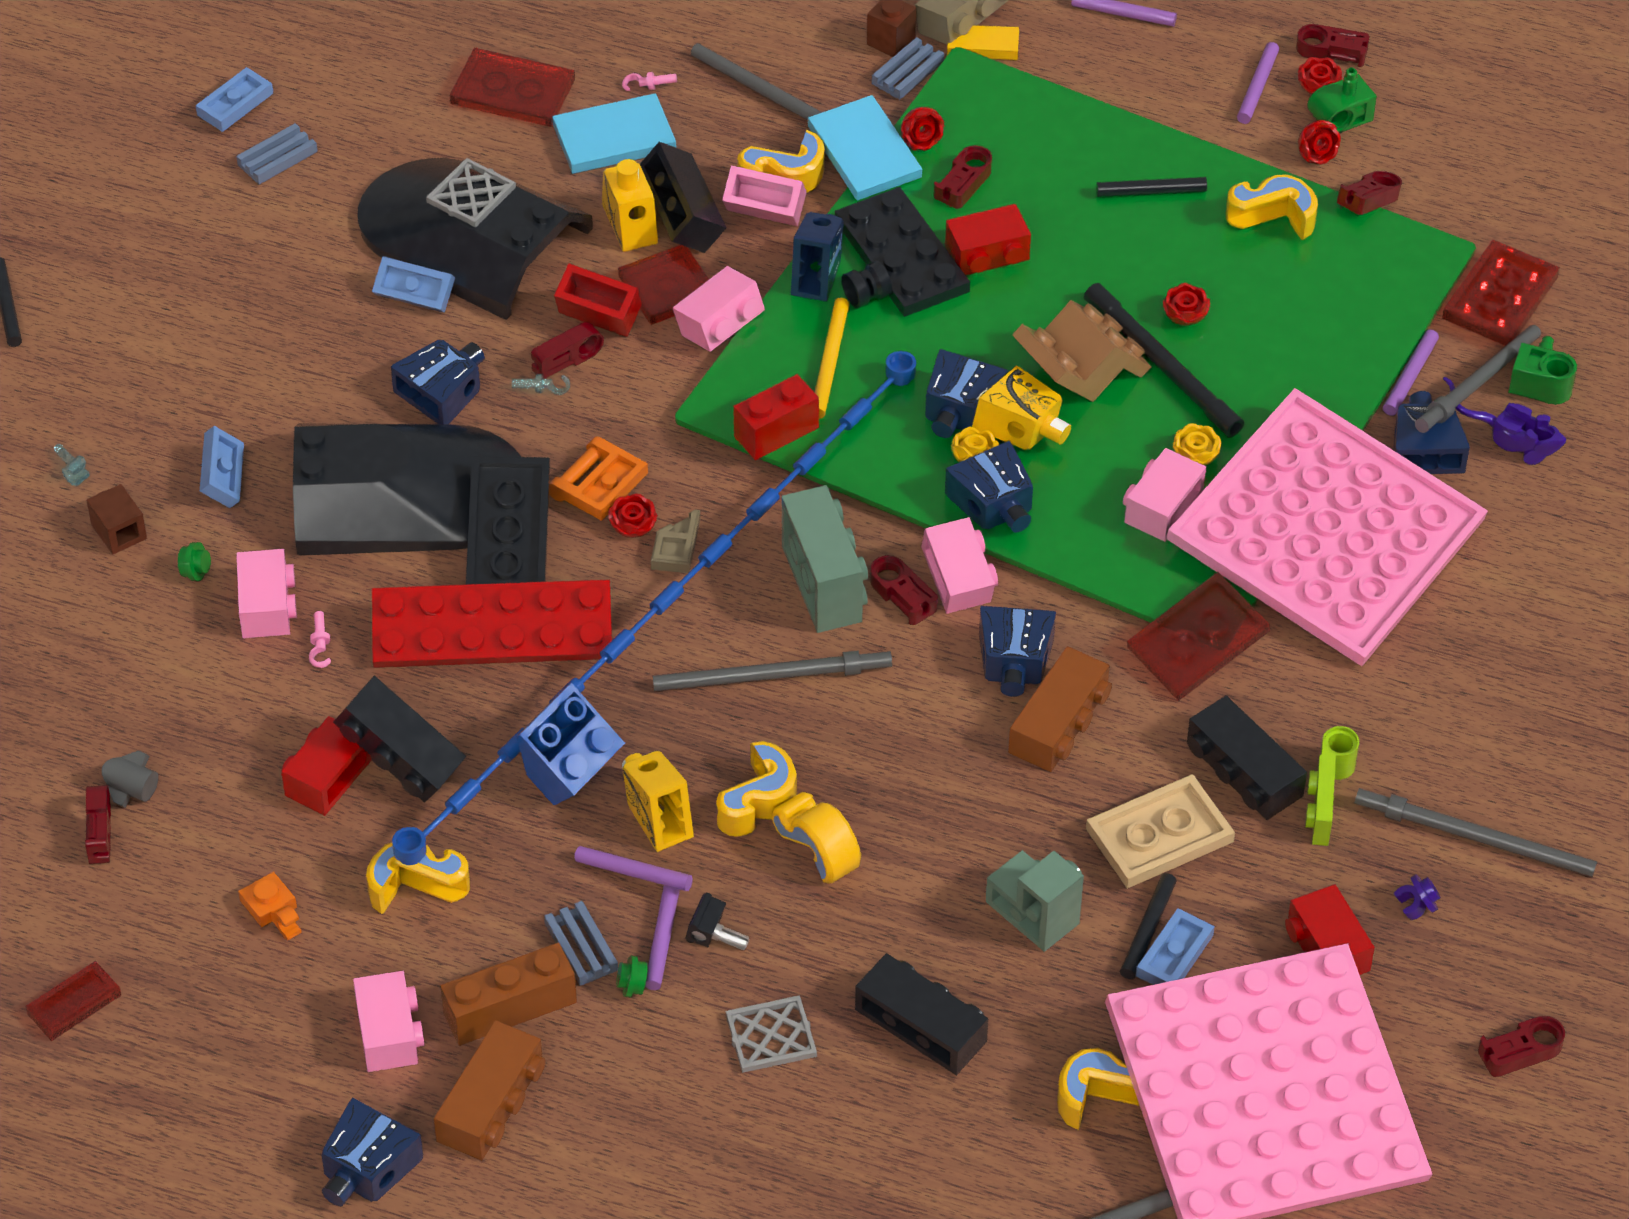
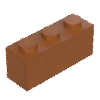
(1060, 709)
(509, 993)
(489, 1091)

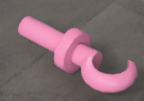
(649, 81)
(320, 639)

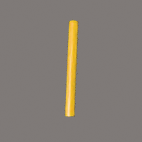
(831, 353)

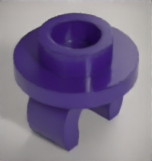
(1424, 896)

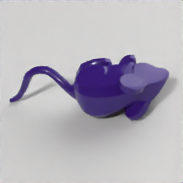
(1519, 431)

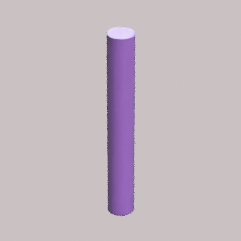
(1128, 10)
(1258, 82)
(1410, 372)
(633, 868)
(661, 937)

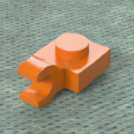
(273, 902)

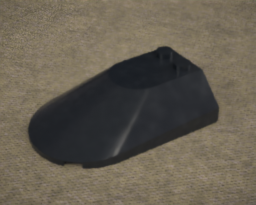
(484, 258)
(385, 486)

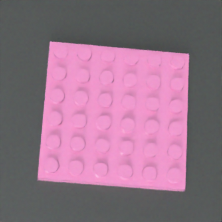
(1327, 526)
(1267, 1087)

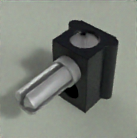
(705, 925)

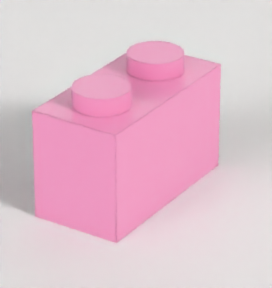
(764, 195)
(718, 308)
(1163, 493)
(958, 565)
(263, 593)
(386, 1021)

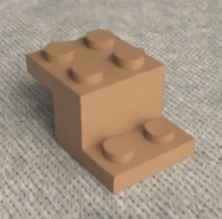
(1083, 349)

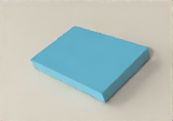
(612, 132)
(865, 147)

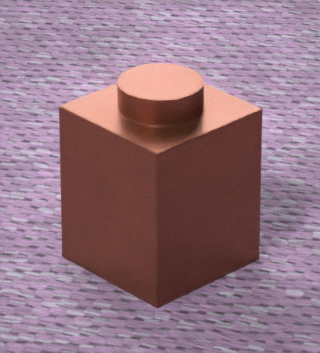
(891, 26)
(116, 519)

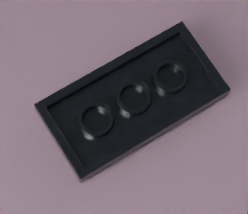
(895, 234)
(508, 520)

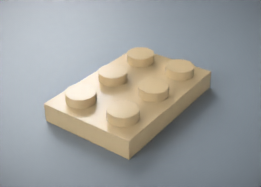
(1160, 831)

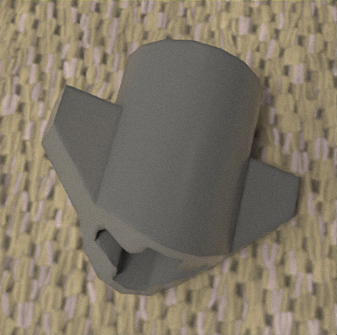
(129, 778)

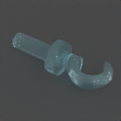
(540, 383)

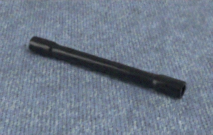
(1215, 409)

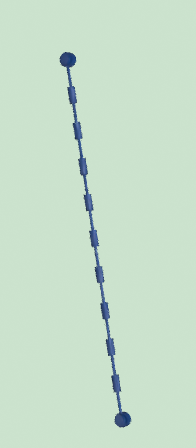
(410, 842)

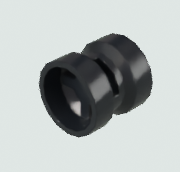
(866, 284)

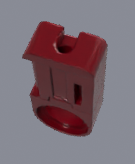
(1336, 43)
(963, 179)
(1370, 193)
(566, 349)
(905, 591)
(98, 824)
(1519, 1048)

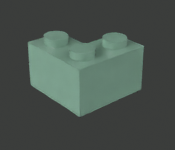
(1038, 896)

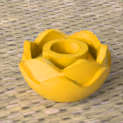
(972, 442)
(1197, 443)

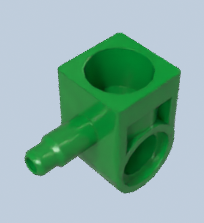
(1345, 102)
(1543, 373)

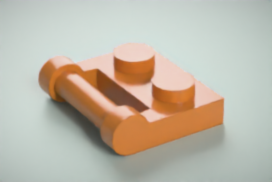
(608, 481)

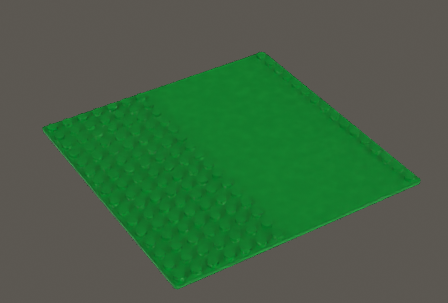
(1282, 315)

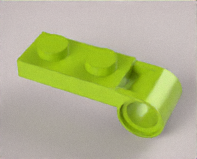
(1335, 762)

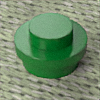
(194, 561)
(632, 976)

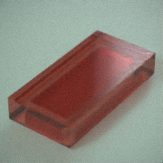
(73, 1000)

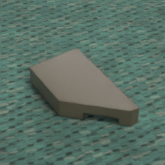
(676, 545)

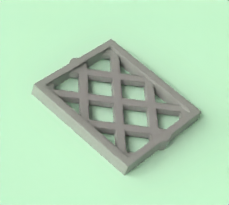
(488, 174)
(767, 1008)

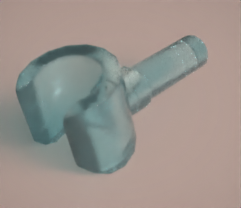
(75, 467)

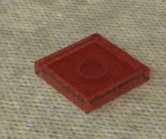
(663, 281)

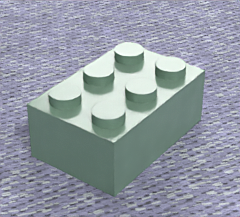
(823, 558)

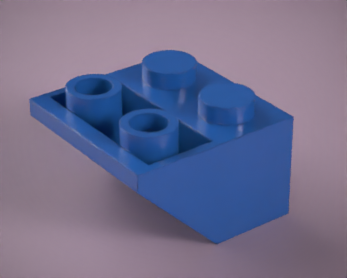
(566, 745)

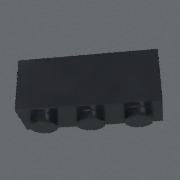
(682, 197)
(399, 739)
(1246, 757)
(921, 1013)

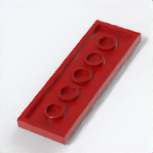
(490, 623)

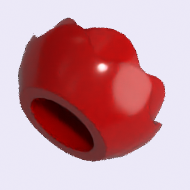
(1317, 73)
(928, 135)
(1327, 146)
(1186, 304)
(632, 515)

